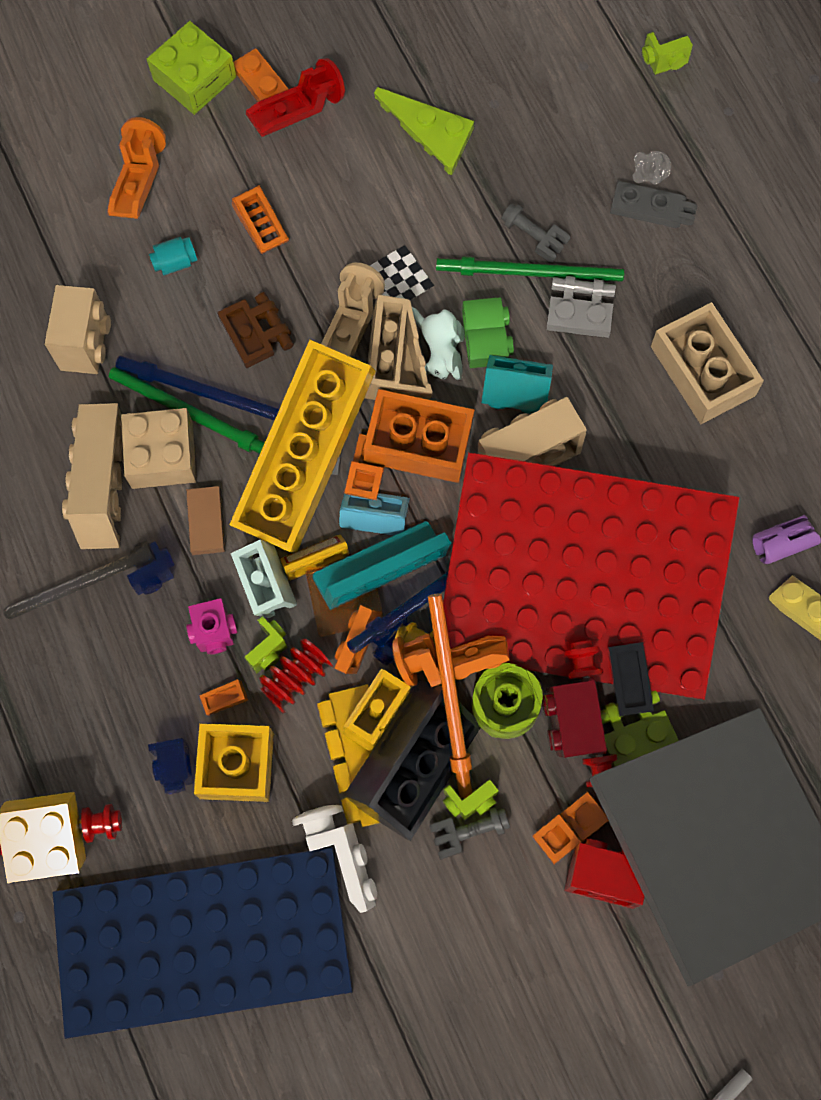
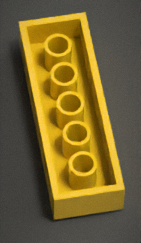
(303, 446)

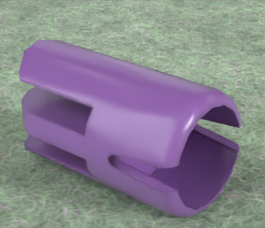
(785, 539)

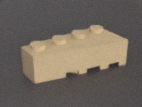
(95, 476)

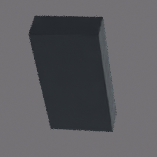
(630, 679)

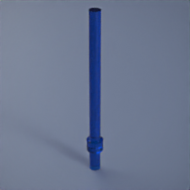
(149, 372)
(379, 627)

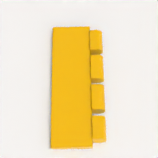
(337, 712)

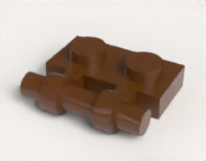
(246, 333)

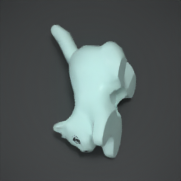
(442, 335)

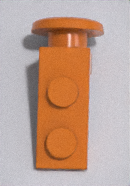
(139, 147)
(466, 659)

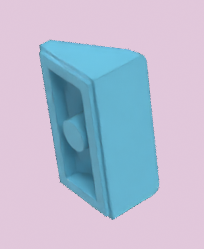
(381, 516)

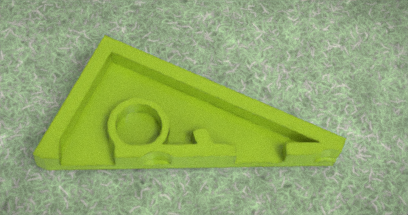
(437, 130)

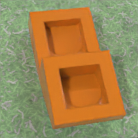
(363, 478)
(571, 827)

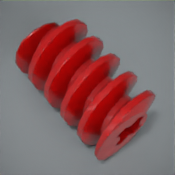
(294, 674)

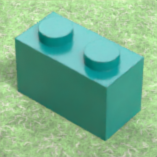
(516, 384)

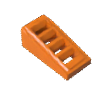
(249, 198)

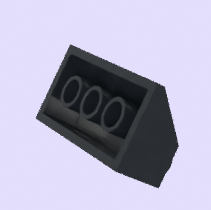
(409, 762)

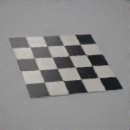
(402, 275)

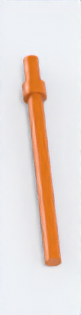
(460, 760)

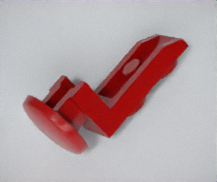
(300, 101)

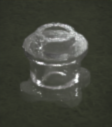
(645, 167)

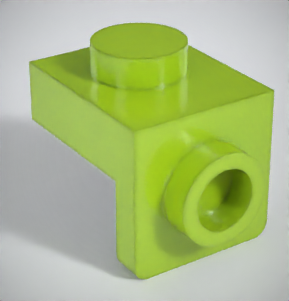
(668, 55)
(267, 652)
(479, 800)

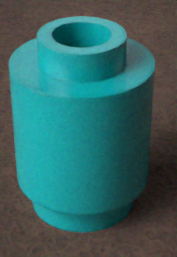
(173, 255)

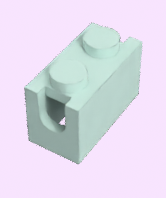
(263, 578)

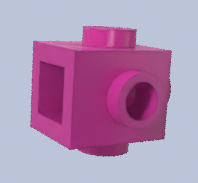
(211, 626)

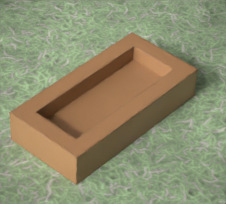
(205, 520)

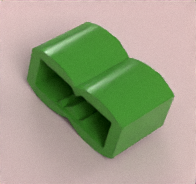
(485, 330)

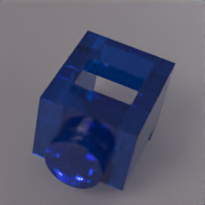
(172, 765)

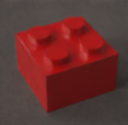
(603, 875)

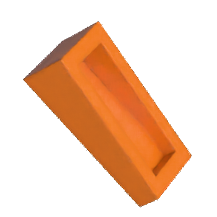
(224, 697)

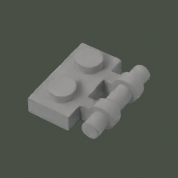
(581, 316)

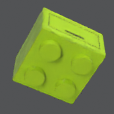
(192, 67)

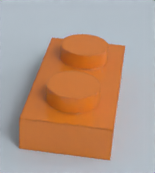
(258, 76)
(346, 660)

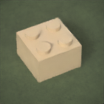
(77, 329)
(158, 448)

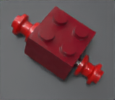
(577, 714)

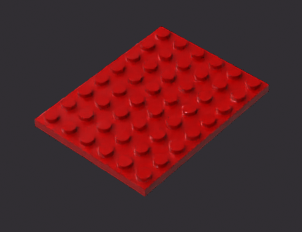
(589, 558)

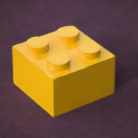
(234, 762)

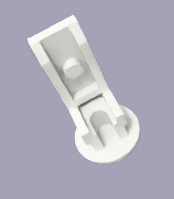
(351, 855)

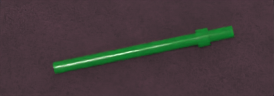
(468, 266)
(246, 440)

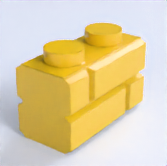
(376, 710)

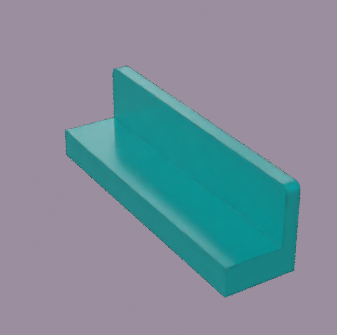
(380, 564)

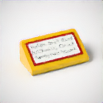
(315, 557)

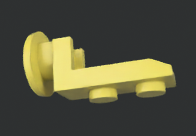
(799, 604)

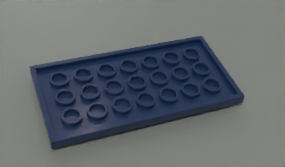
(200, 942)

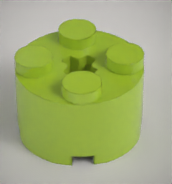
(516, 684)

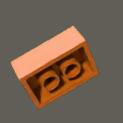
(418, 435)

